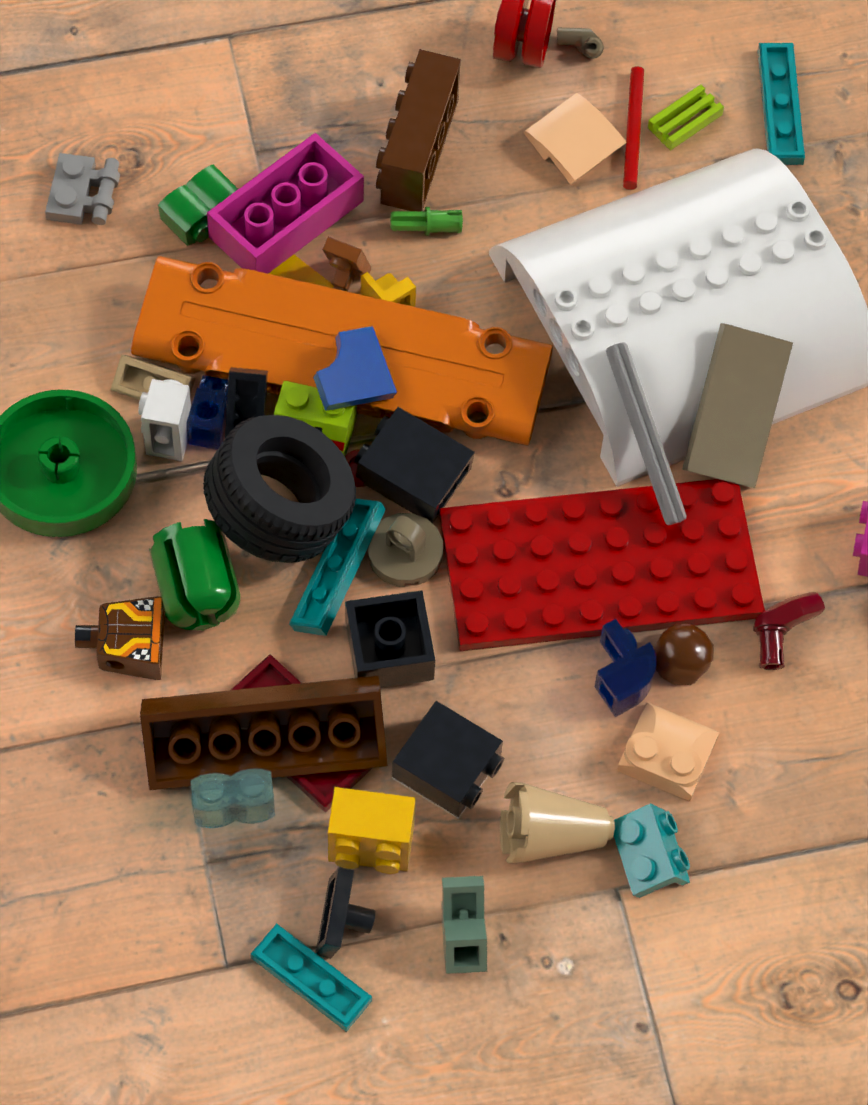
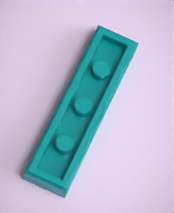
(781, 102)
(337, 569)

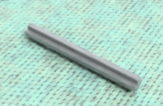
(646, 433)

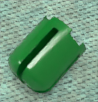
(195, 575)

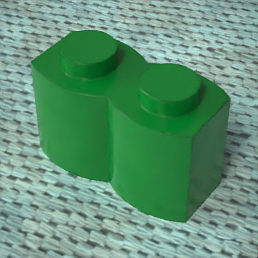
(187, 206)

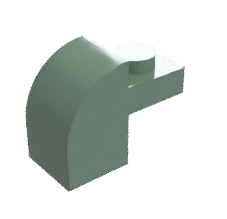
(464, 924)

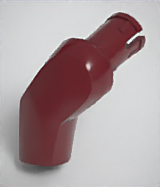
(780, 619)

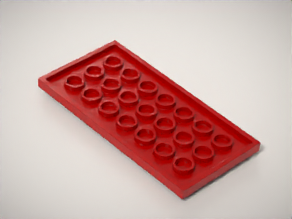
(595, 557)

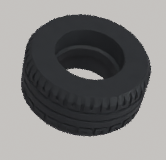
(257, 515)

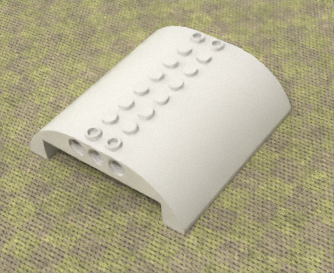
(673, 265)

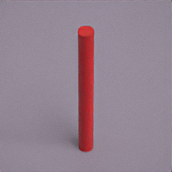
(633, 128)

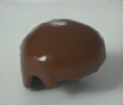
(683, 654)

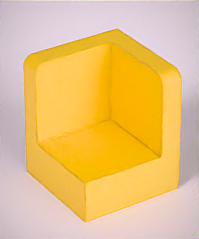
(389, 289)

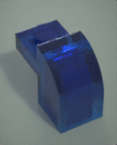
(630, 674)

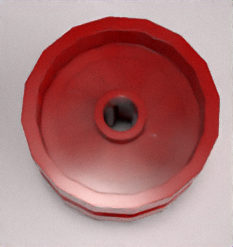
(524, 25)

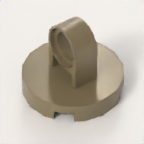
(405, 549)

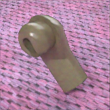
(583, 39)

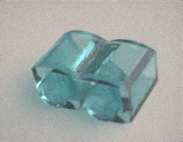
(239, 797)

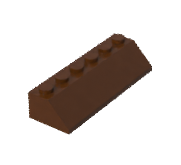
(266, 728)

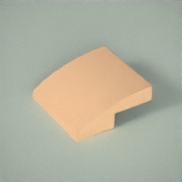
(574, 137)

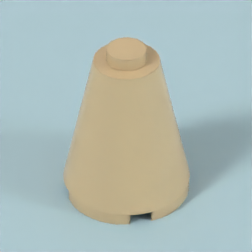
(550, 824)

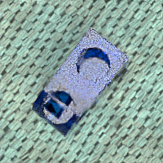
(208, 413)

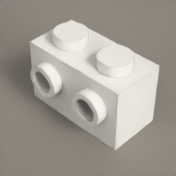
(165, 418)

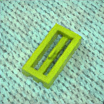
(704, 101)

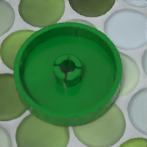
(91, 481)

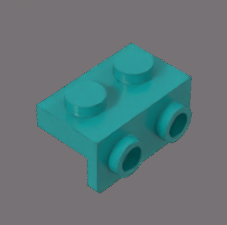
(650, 850)

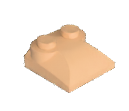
(668, 751)

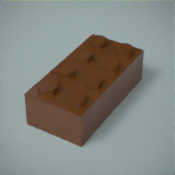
(418, 131)

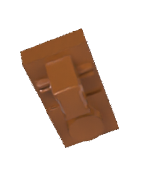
(348, 262)

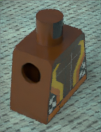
(127, 637)

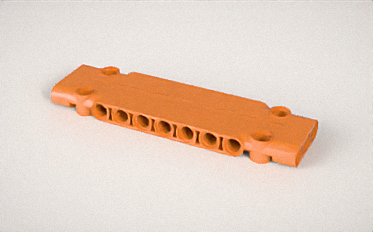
(292, 329)

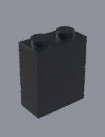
(413, 464)

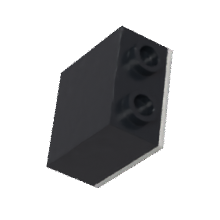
(448, 760)

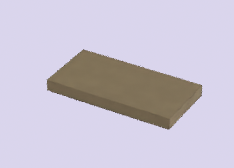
(737, 405)

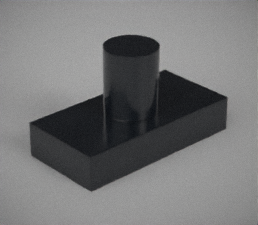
(245, 396)
(340, 914)

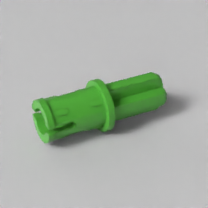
(428, 221)

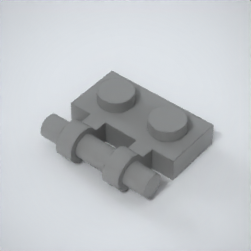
(71, 189)

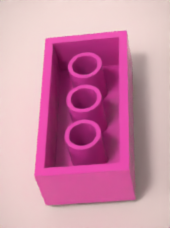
(286, 206)

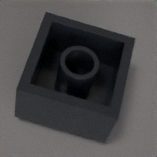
(390, 638)

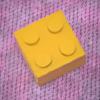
(371, 830)

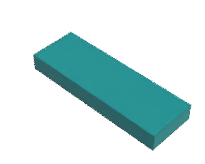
(311, 977)

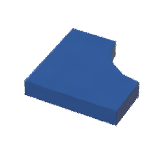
(357, 373)

